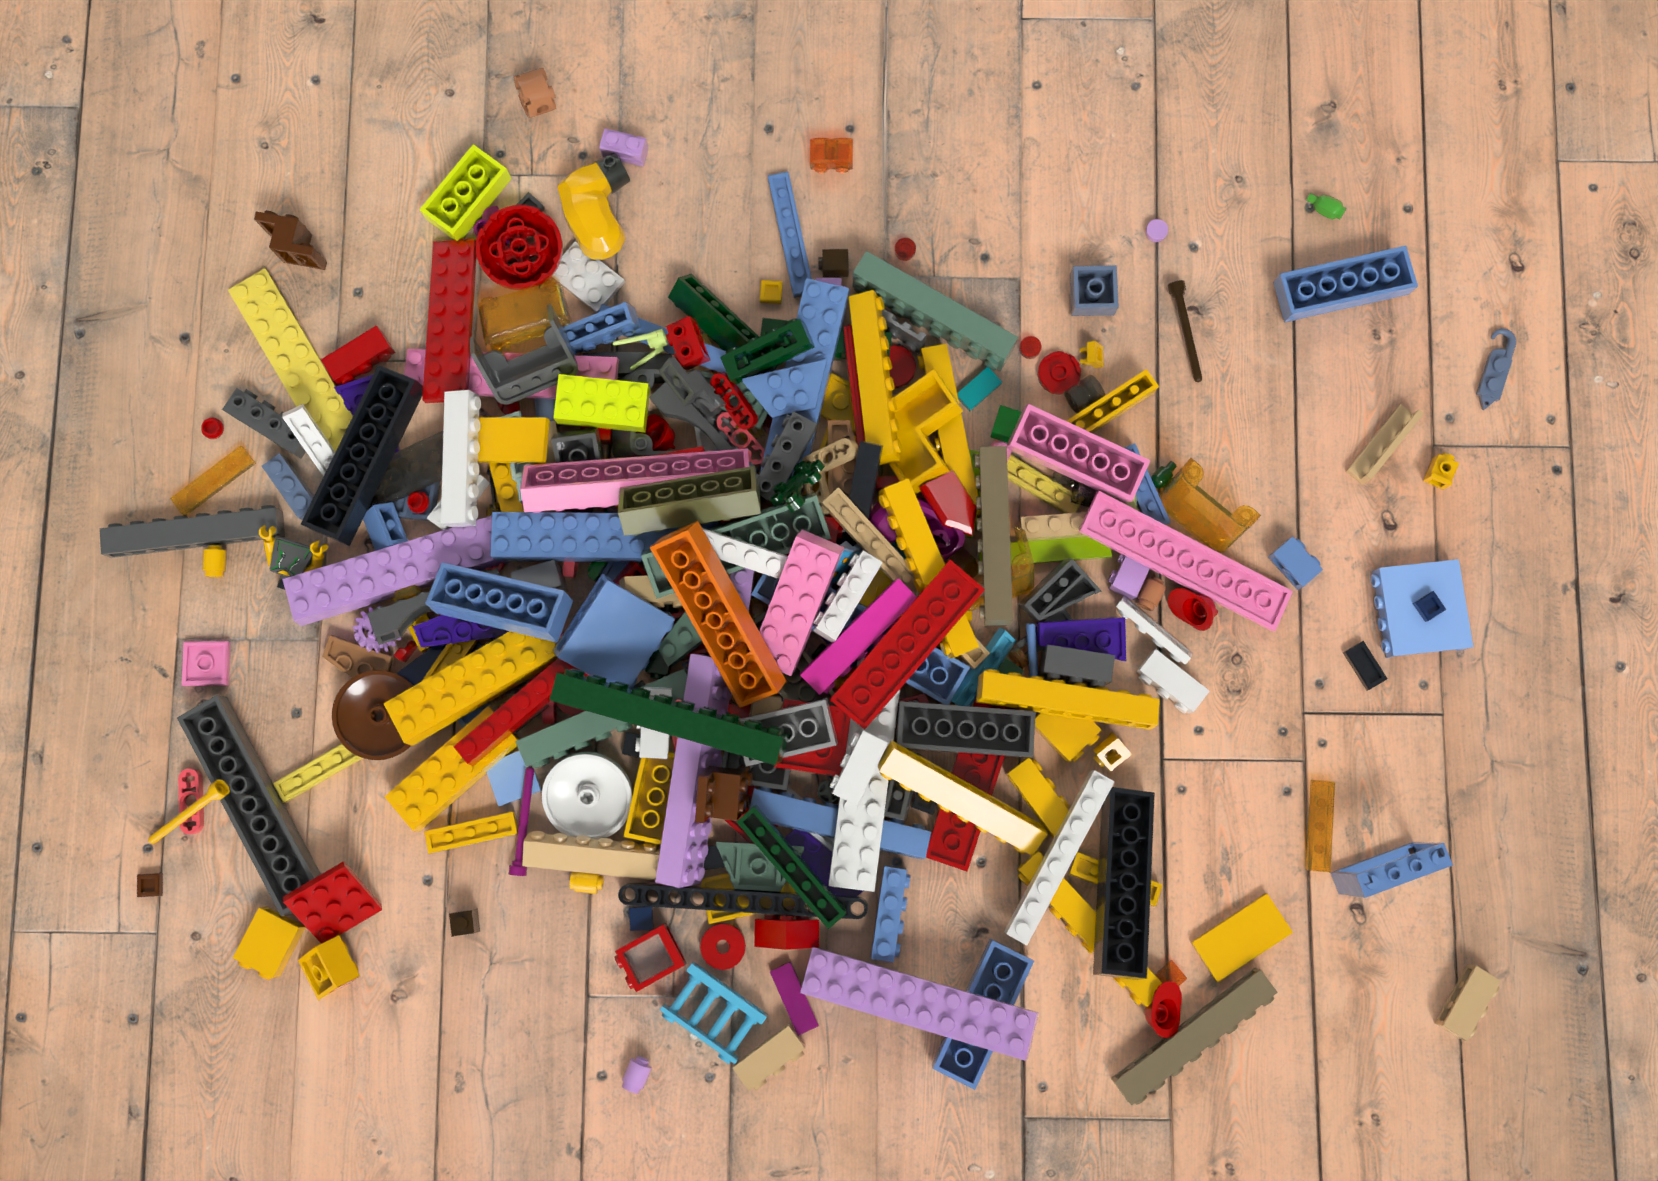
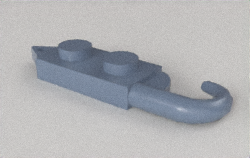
(1496, 370)

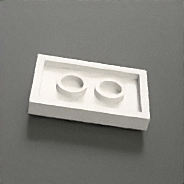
(587, 278)

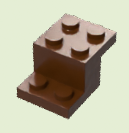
(290, 240)
(723, 793)

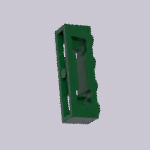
(793, 334)

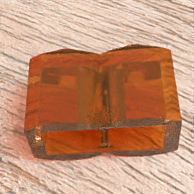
(831, 154)

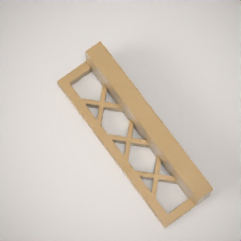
(1383, 444)

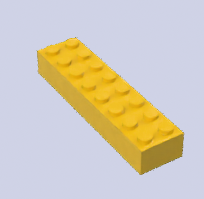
(468, 684)

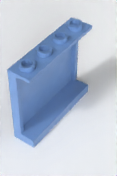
(613, 633)

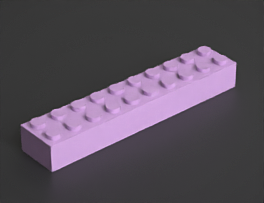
(380, 573)
(683, 839)
(920, 1003)

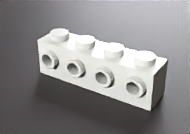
(847, 596)

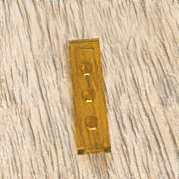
(212, 481)
(1320, 826)

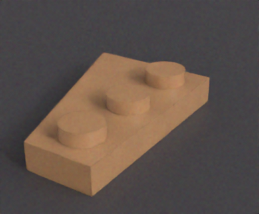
(353, 659)

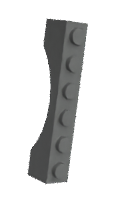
(672, 407)
(392, 621)

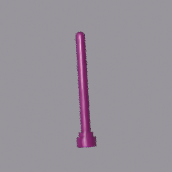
(516, 868)

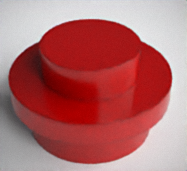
(212, 428)
(418, 502)

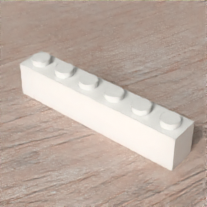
(460, 458)

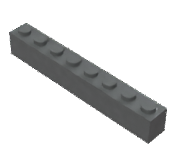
(189, 533)

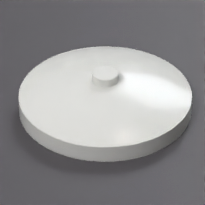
(587, 795)

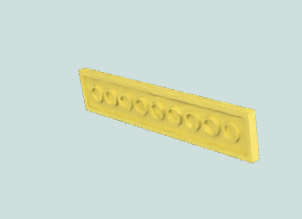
(291, 353)

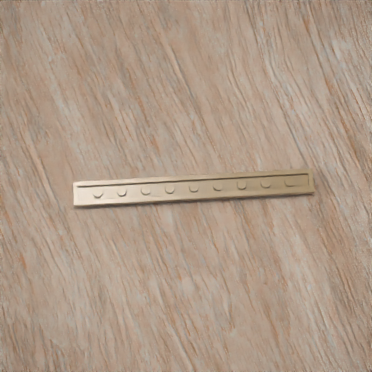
(876, 545)

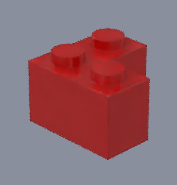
(786, 932)

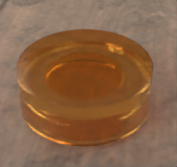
(1018, 658)

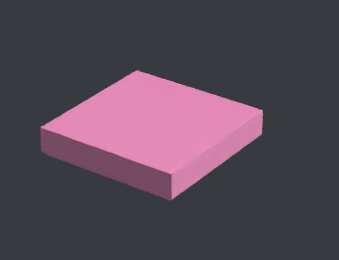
(206, 663)

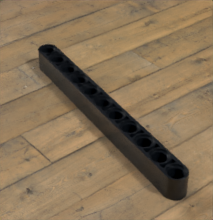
(732, 905)

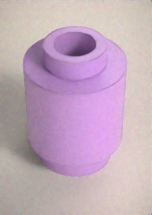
(636, 1074)

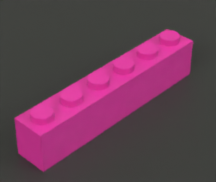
(858, 636)

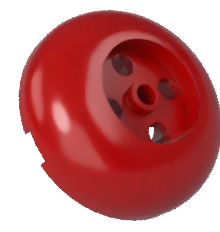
(519, 223)

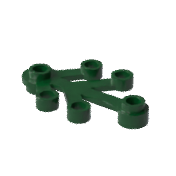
(790, 491)

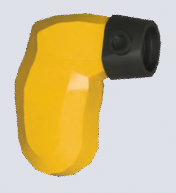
(587, 207)

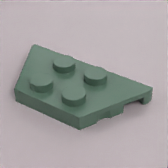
(750, 867)

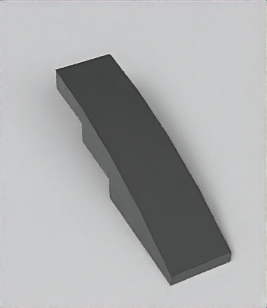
(628, 359)

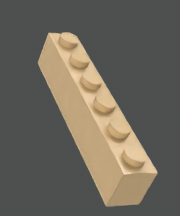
(591, 855)

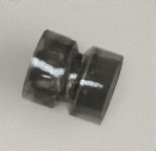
(1085, 394)

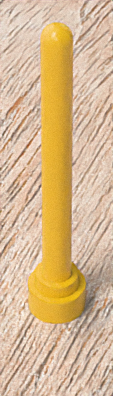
(215, 791)

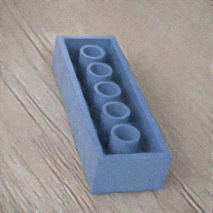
(1345, 283)
(499, 602)
(998, 977)

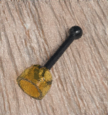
(494, 506)

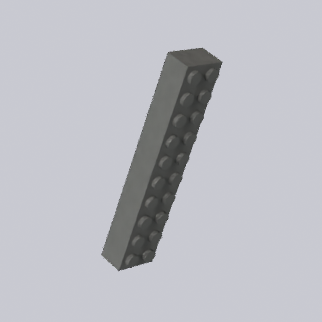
(252, 800)

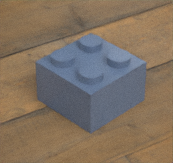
(1094, 290)

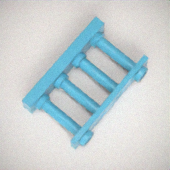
(734, 1002)

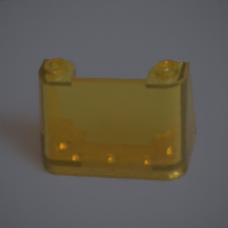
(521, 314)
(1202, 513)

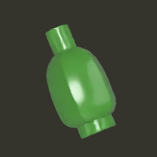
(1327, 206)

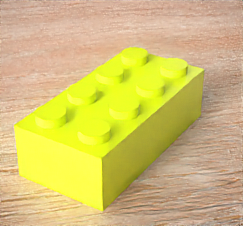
(465, 193)
(601, 403)

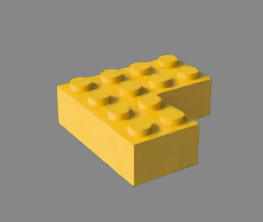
(920, 412)

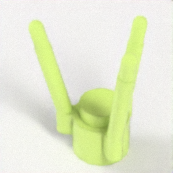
(655, 339)

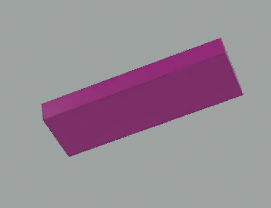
(794, 1001)

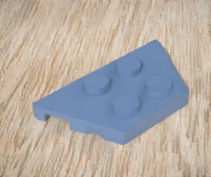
(788, 388)

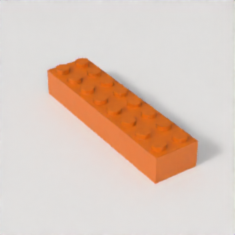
(718, 614)

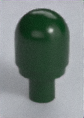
(1163, 475)

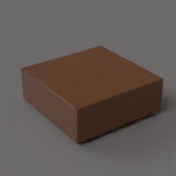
(149, 885)

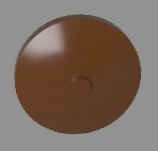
(363, 720)

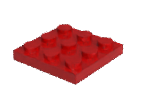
(824, 760)
(332, 902)

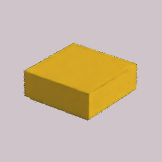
(771, 292)

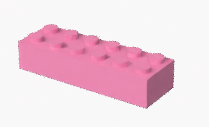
(1078, 454)
(799, 598)

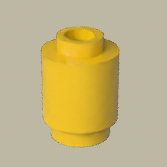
(214, 561)
(586, 882)

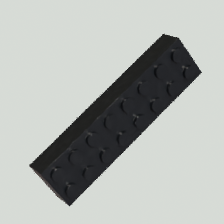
(363, 455)
(1124, 884)

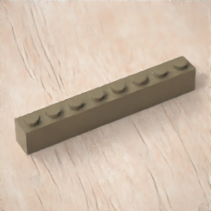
(995, 535)
(1194, 1036)

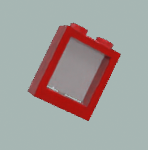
(650, 958)

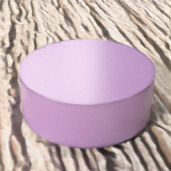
(1156, 230)

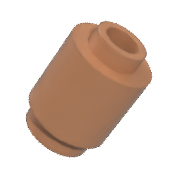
(1150, 593)

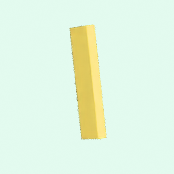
(1040, 486)
(314, 772)

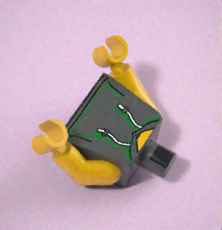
(290, 557)

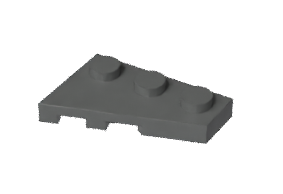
(904, 332)

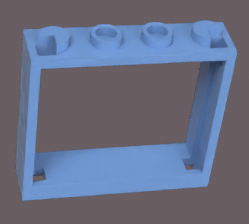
(1391, 869)

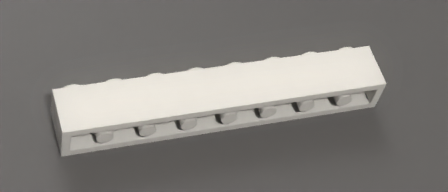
(1059, 857)

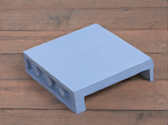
(1400, 622)

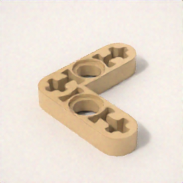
(837, 460)

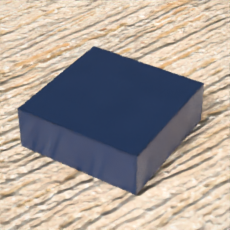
(1429, 606)
(641, 918)

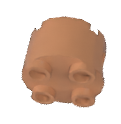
(534, 93)

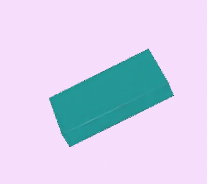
(979, 389)

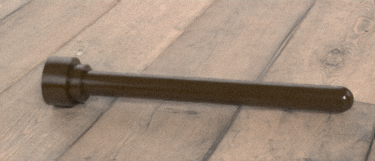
(1177, 290)

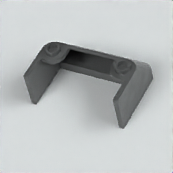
(531, 371)
(629, 443)

